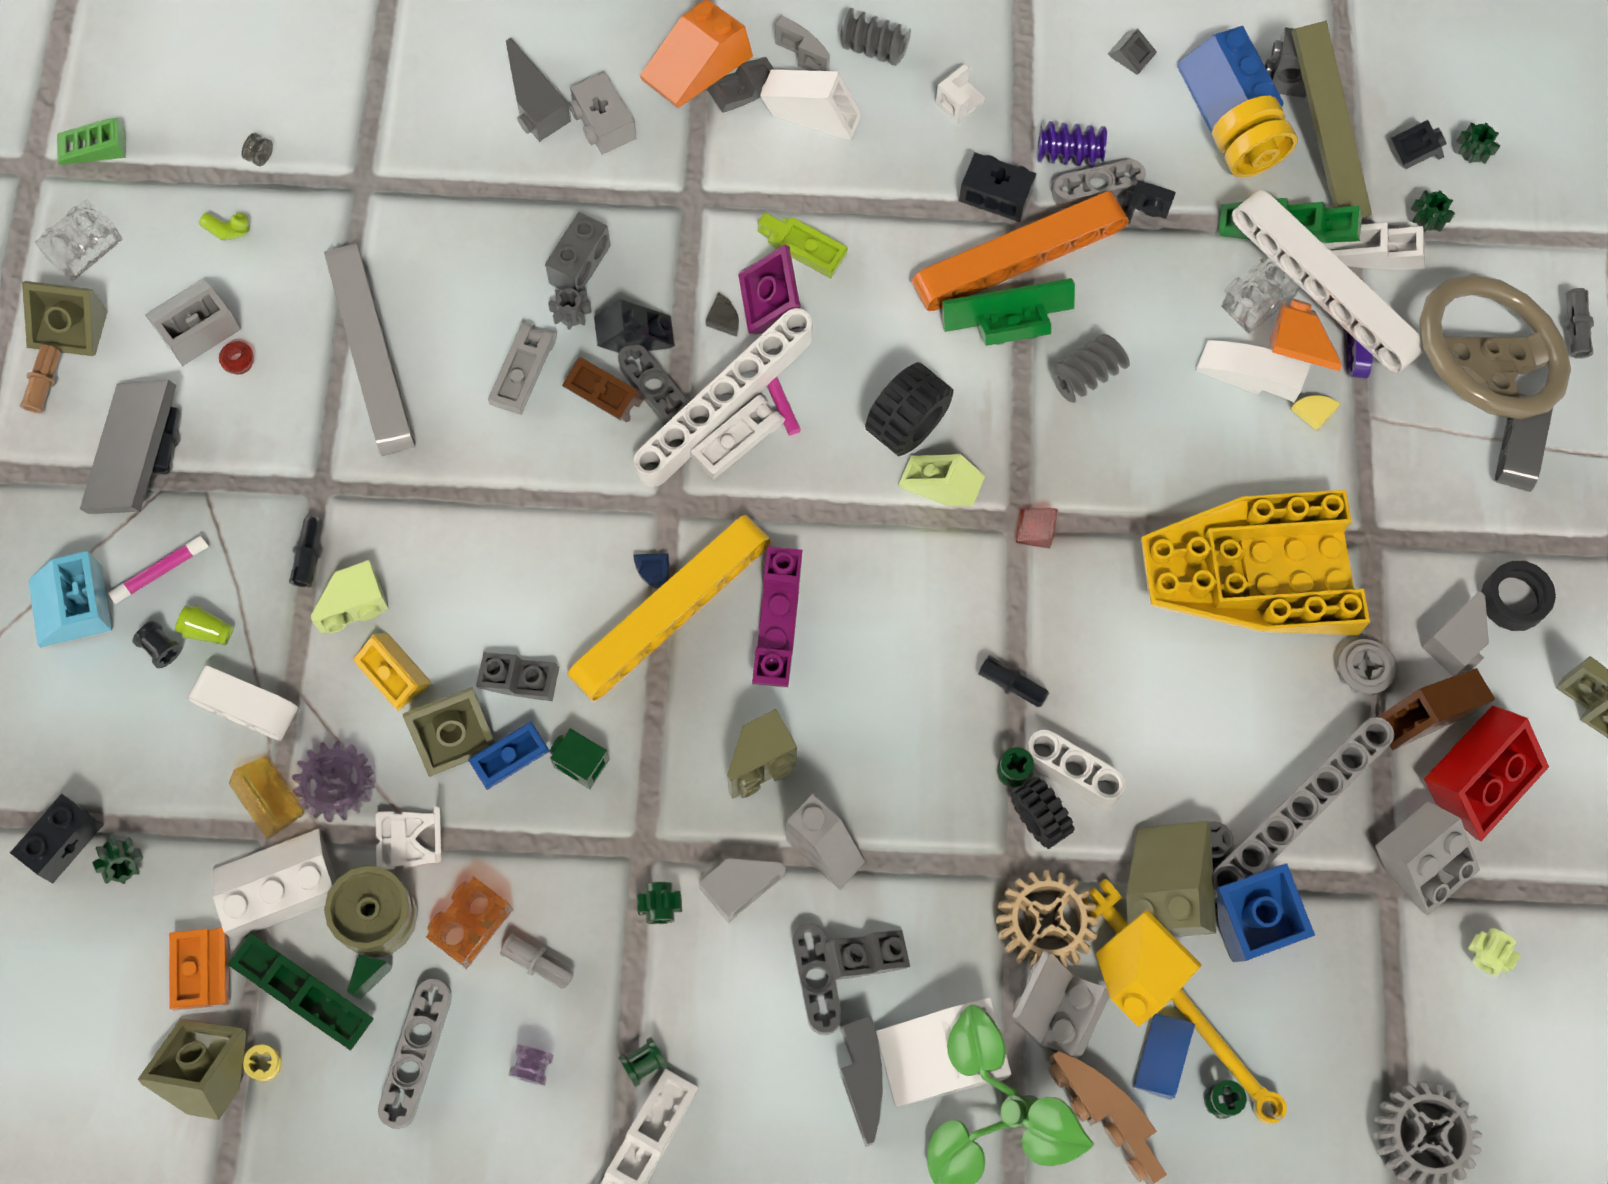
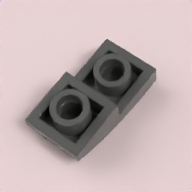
(517, 677)
(867, 955)

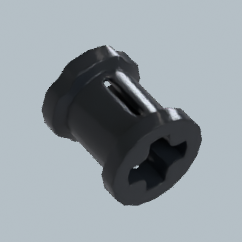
(157, 644)

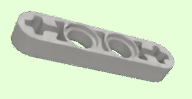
(421, 1054)

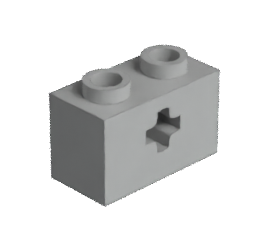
(602, 113)

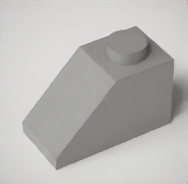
(1461, 638)
(738, 883)

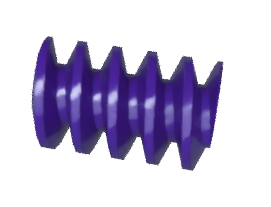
(1072, 144)

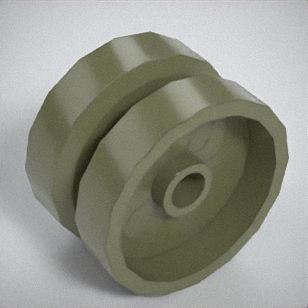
(349, 905)

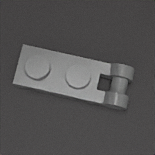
(522, 368)

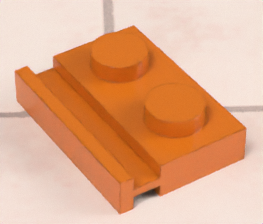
(198, 969)

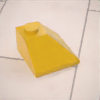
(1144, 967)

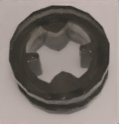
(257, 149)

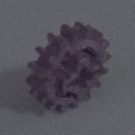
(327, 794)

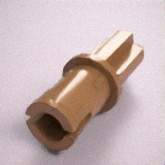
(40, 379)

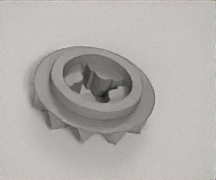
(1376, 656)

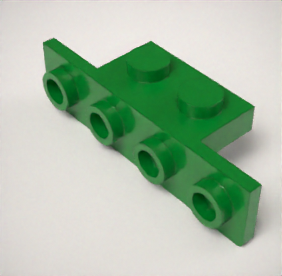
(1010, 312)

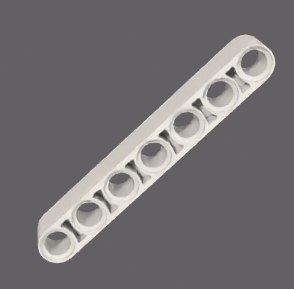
(1328, 281)
(727, 382)

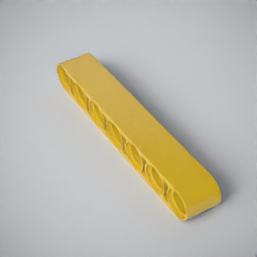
(669, 608)

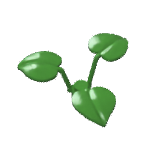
(1052, 1126)

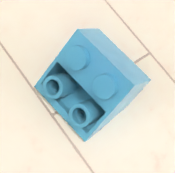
(69, 599)

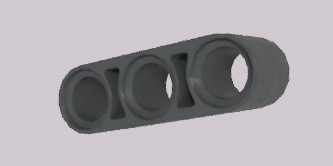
(1523, 451)

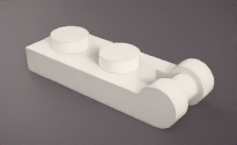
(736, 437)

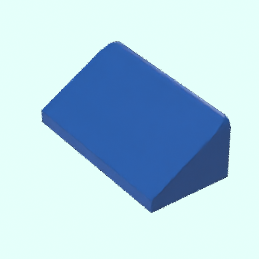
(508, 755)
(1164, 1056)

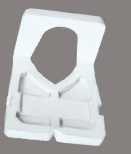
(398, 839)

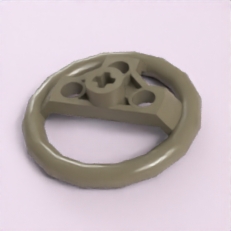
(1488, 358)

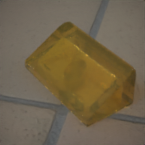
(265, 796)

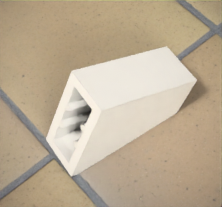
(812, 100)

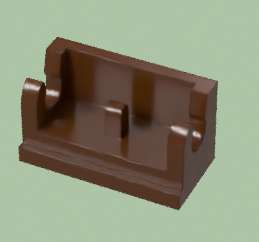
(602, 390)

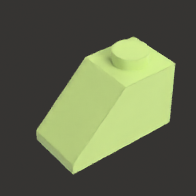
(943, 478)

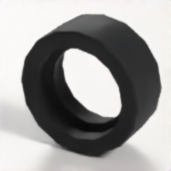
(1531, 575)

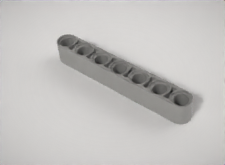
(369, 350)
(1311, 798)

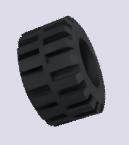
(909, 409)

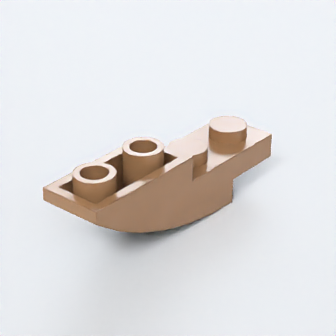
(1100, 1098)

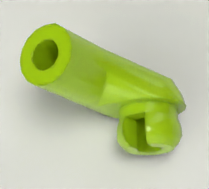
(232, 229)

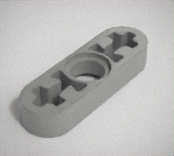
(1108, 172)

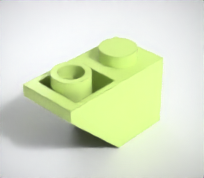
(349, 597)

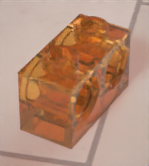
(477, 927)

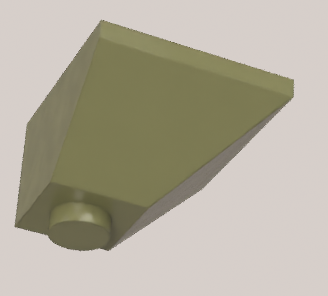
(198, 1068)

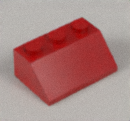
(1488, 770)

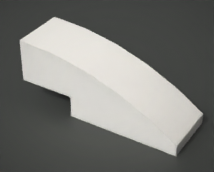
(1383, 248)
(1253, 368)

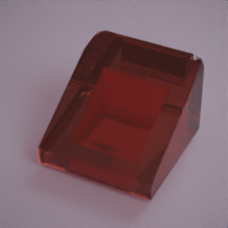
(1037, 527)

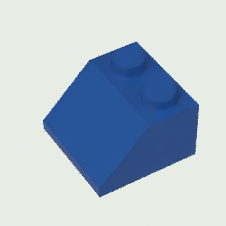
(1261, 914)

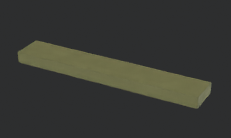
(1330, 117)

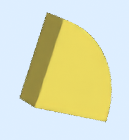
(1315, 409)

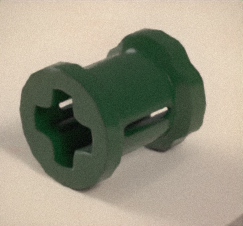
(1017, 756)
(643, 1061)
(1228, 1088)

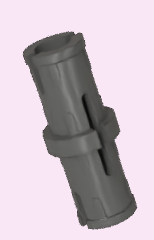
(1579, 323)

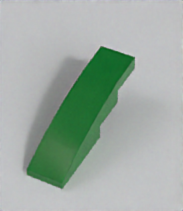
(1326, 224)

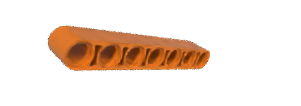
(1020, 250)

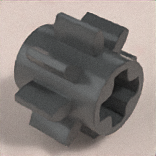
(569, 307)

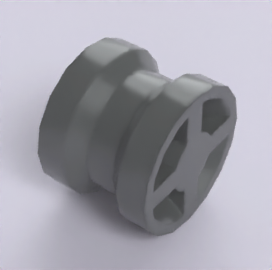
(1220, 840)

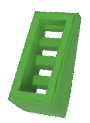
(100, 130)

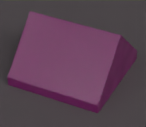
(769, 290)

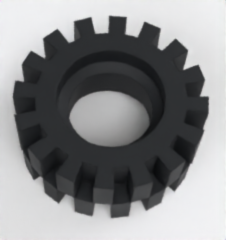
(1042, 812)

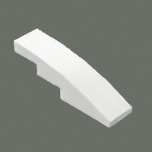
(651, 1131)

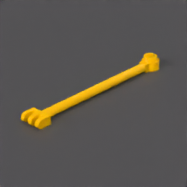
(1257, 1093)

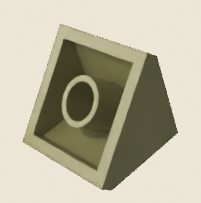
(63, 317)
(449, 730)

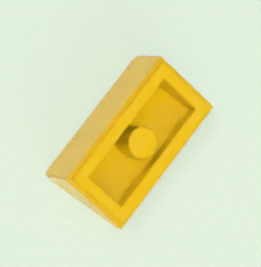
(391, 670)

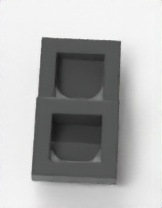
(742, 87)

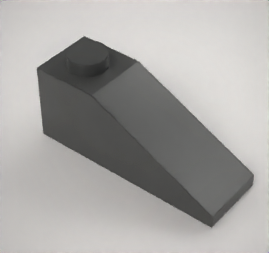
(538, 102)

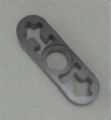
(651, 371)
(812, 1009)

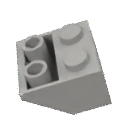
(193, 322)
(1429, 856)

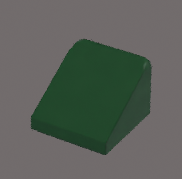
(366, 975)

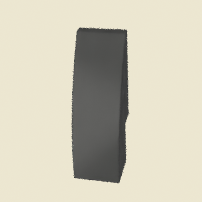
(863, 1076)

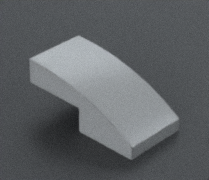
(810, 51)

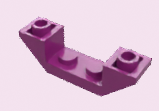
(778, 617)

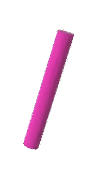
(783, 407)

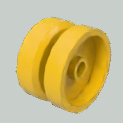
(1254, 136)

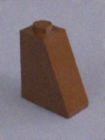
(1437, 706)

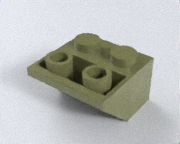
(762, 753)

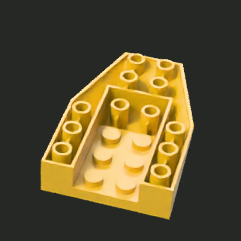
(1261, 565)

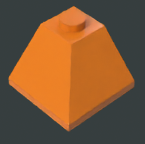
(1302, 336)

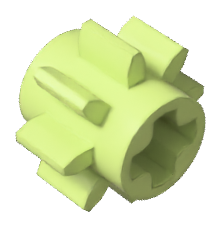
(1494, 952)

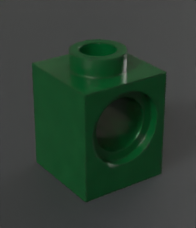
(578, 758)

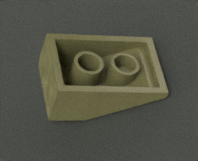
(1174, 878)

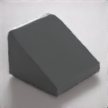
(1133, 51)

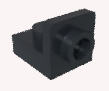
(1419, 144)
(1150, 199)

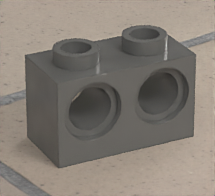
(578, 253)

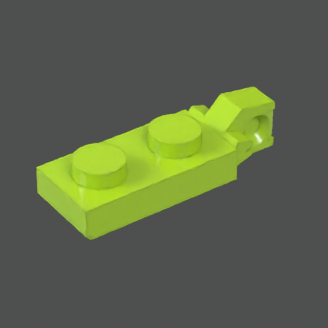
(805, 243)

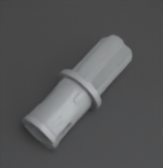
(537, 961)

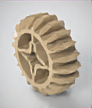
(1033, 910)

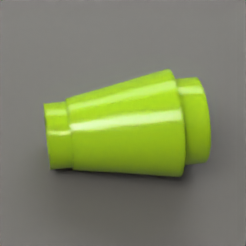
(203, 626)

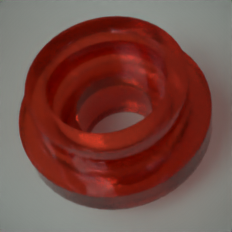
(240, 365)

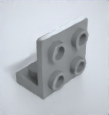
(1059, 1007)

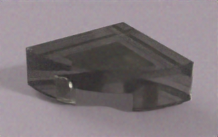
(723, 316)

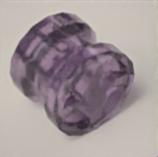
(531, 1065)

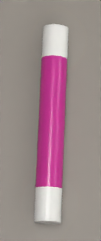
(158, 569)

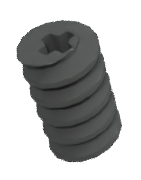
(874, 38)
(1087, 365)

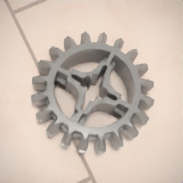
(1416, 1123)

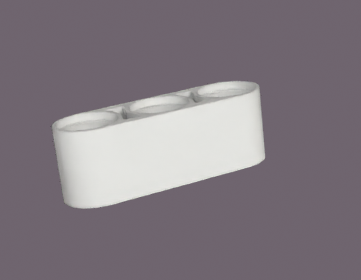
(242, 703)
(1093, 769)

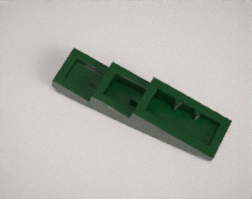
(300, 992)

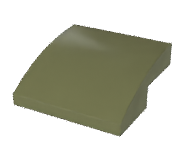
(1589, 687)

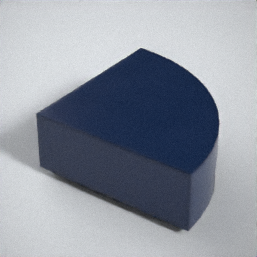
(653, 568)

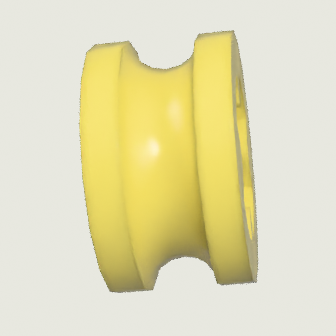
(264, 1050)

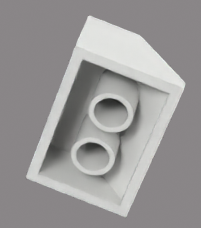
(273, 885)

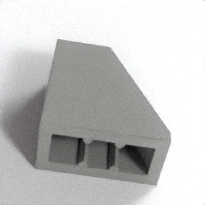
(824, 841)

